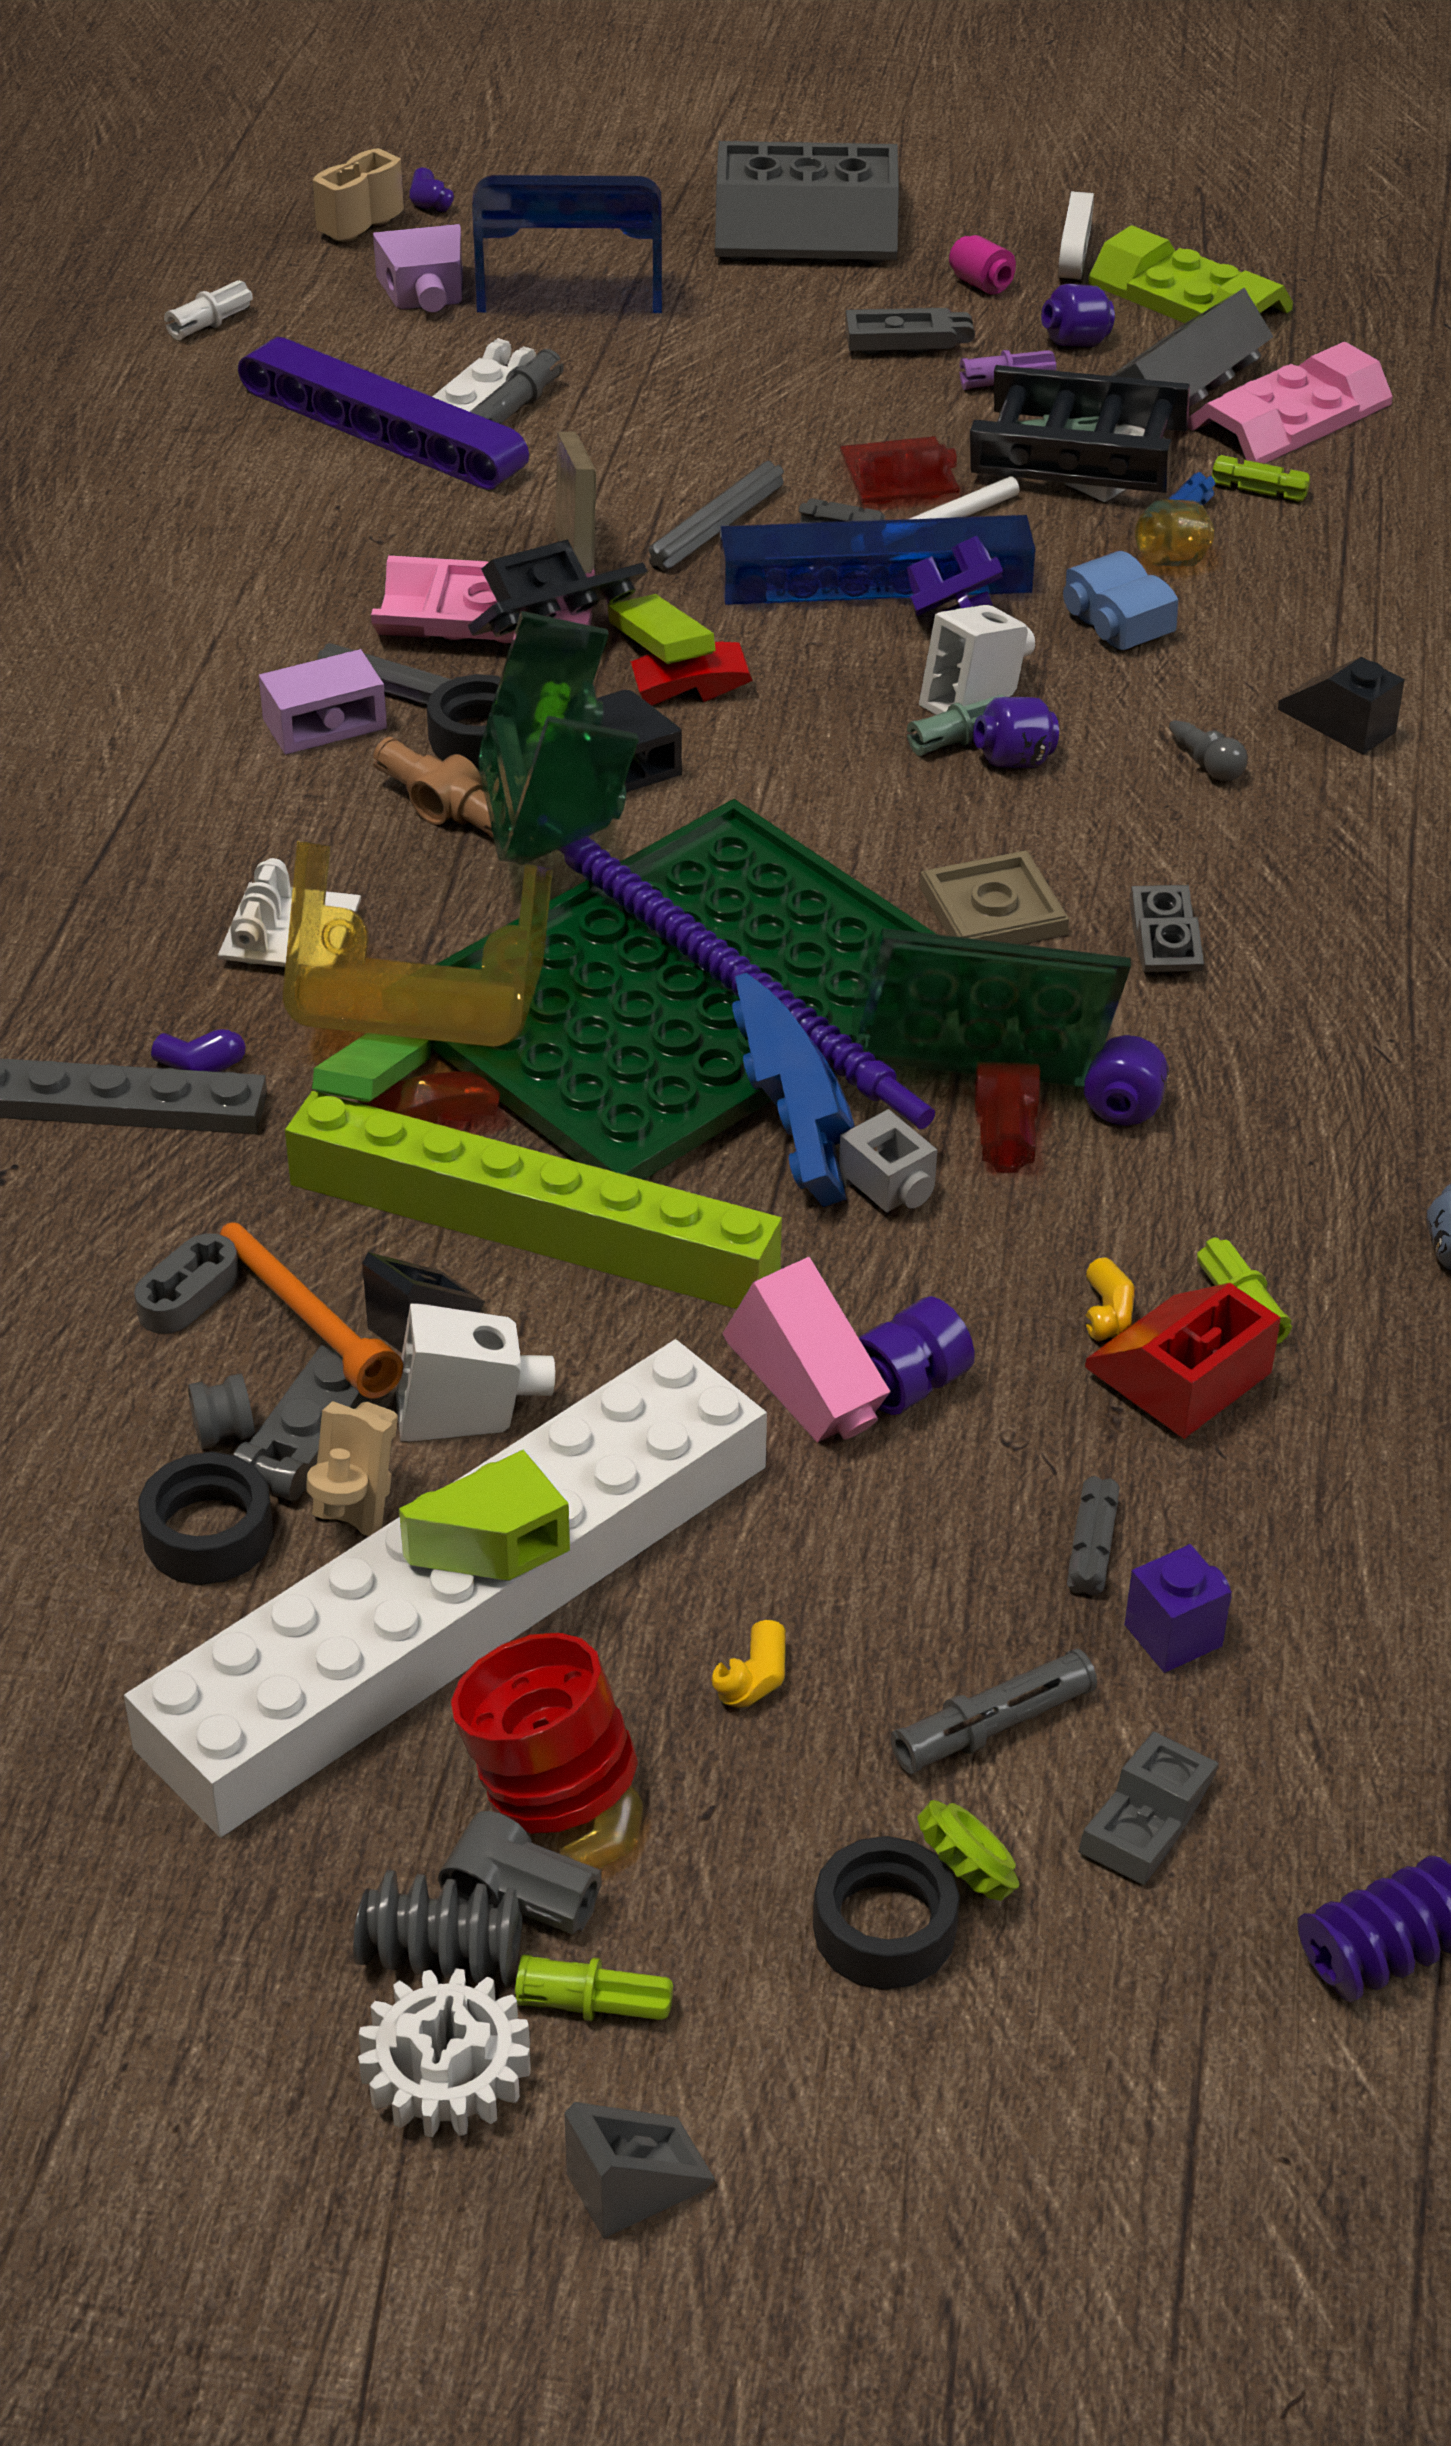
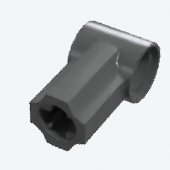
(503, 1857)

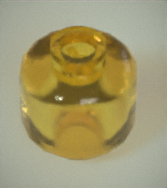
(1174, 533)

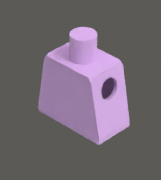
(420, 266)

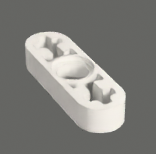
(1076, 235)

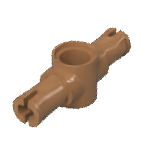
(436, 786)

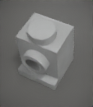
(899, 1169)

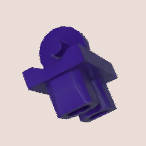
(976, 572)

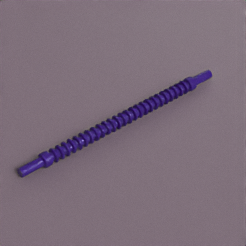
(691, 938)

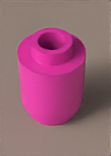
(982, 263)

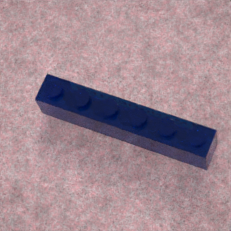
(864, 557)

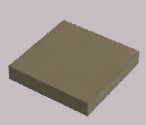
(995, 900)

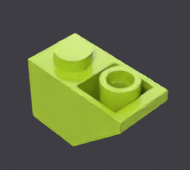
(489, 1522)

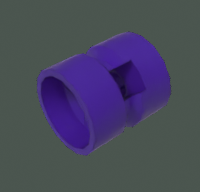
(919, 1352)

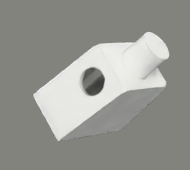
(973, 657)
(464, 1374)

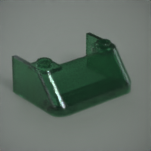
(543, 754)

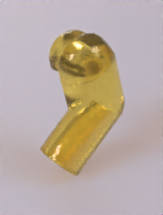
(613, 1833)

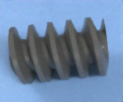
(438, 1928)

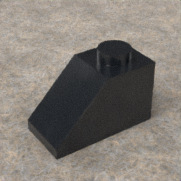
(1350, 704)

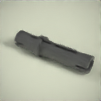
(521, 387)
(926, 1743)

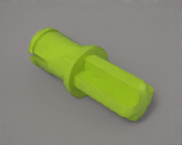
(1225, 1265)
(591, 1989)

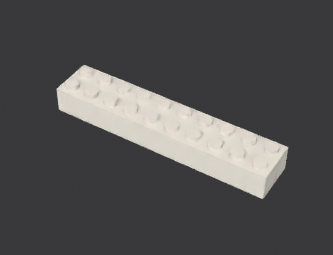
(380, 1635)

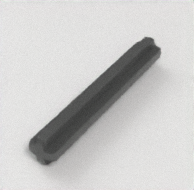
(719, 512)

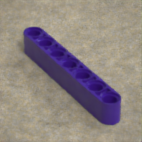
(384, 413)

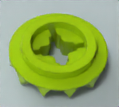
(969, 1849)

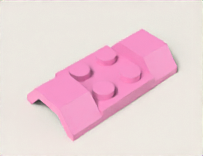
(1299, 402)
(440, 599)

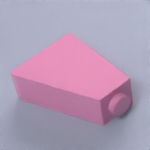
(807, 1352)

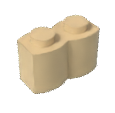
(358, 194)

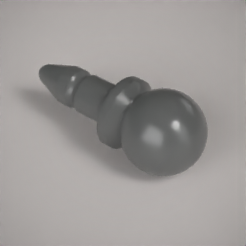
(1220, 755)

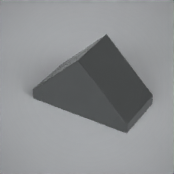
(630, 2164)

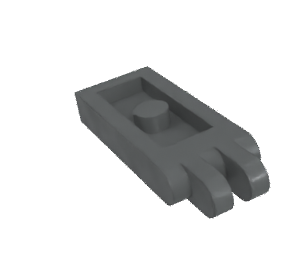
(907, 329)

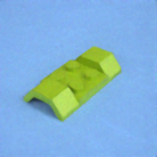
(1175, 282)

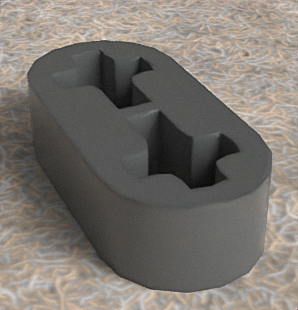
(182, 1280)

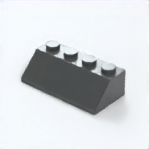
(1205, 348)

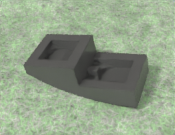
(1149, 1808)

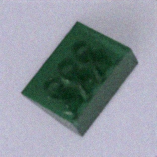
(978, 1000)

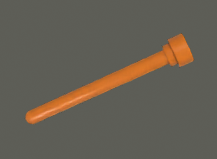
(366, 1362)

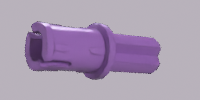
(980, 371)

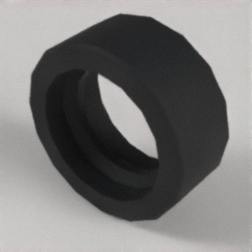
(456, 701)
(212, 1556)
(878, 1960)

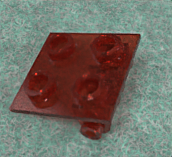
(901, 469)

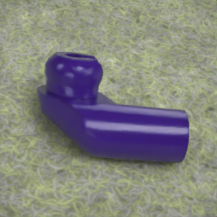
(429, 192)
(207, 1053)

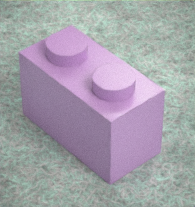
(322, 701)

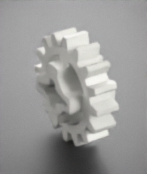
(451, 2050)

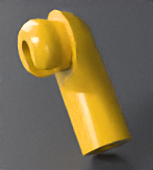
(1117, 1298)
(760, 1674)

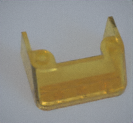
(339, 988)

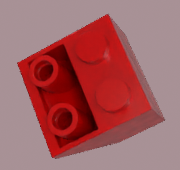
(1191, 1355)

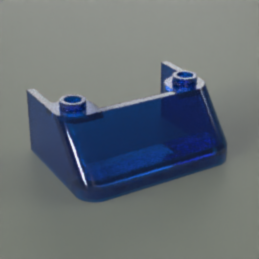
(556, 201)

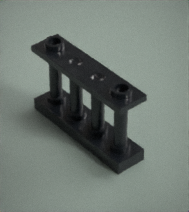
(1073, 454)

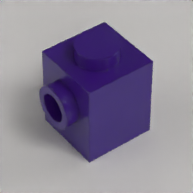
(1178, 1607)

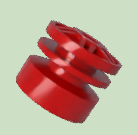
(545, 1732)

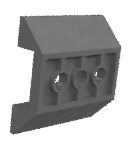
(807, 201)

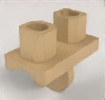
(353, 1465)

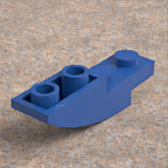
(799, 1084)

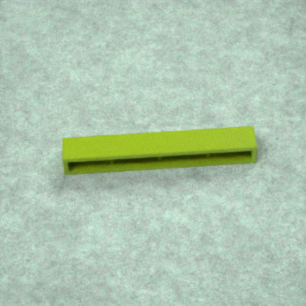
(531, 1200)

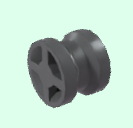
(221, 1411)

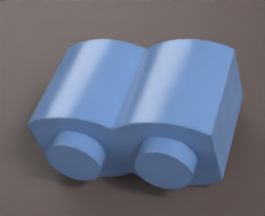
(1121, 600)

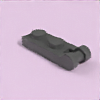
(295, 1424)

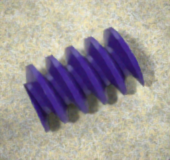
(1381, 1929)

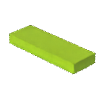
(662, 628)

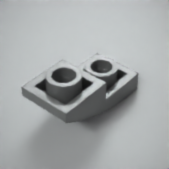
(1165, 928)

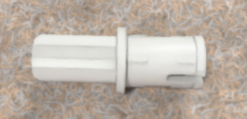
(208, 309)

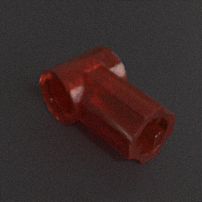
(1008, 1109)

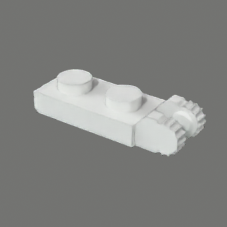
(484, 375)

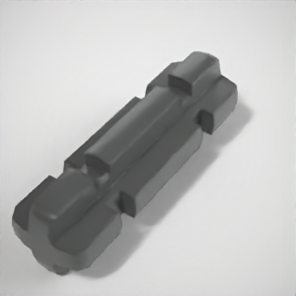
(821, 511)
(1093, 1536)

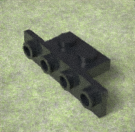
(546, 584)

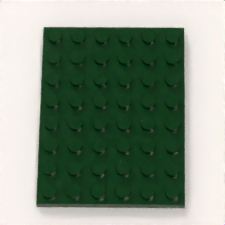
(631, 1041)

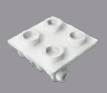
(263, 917)

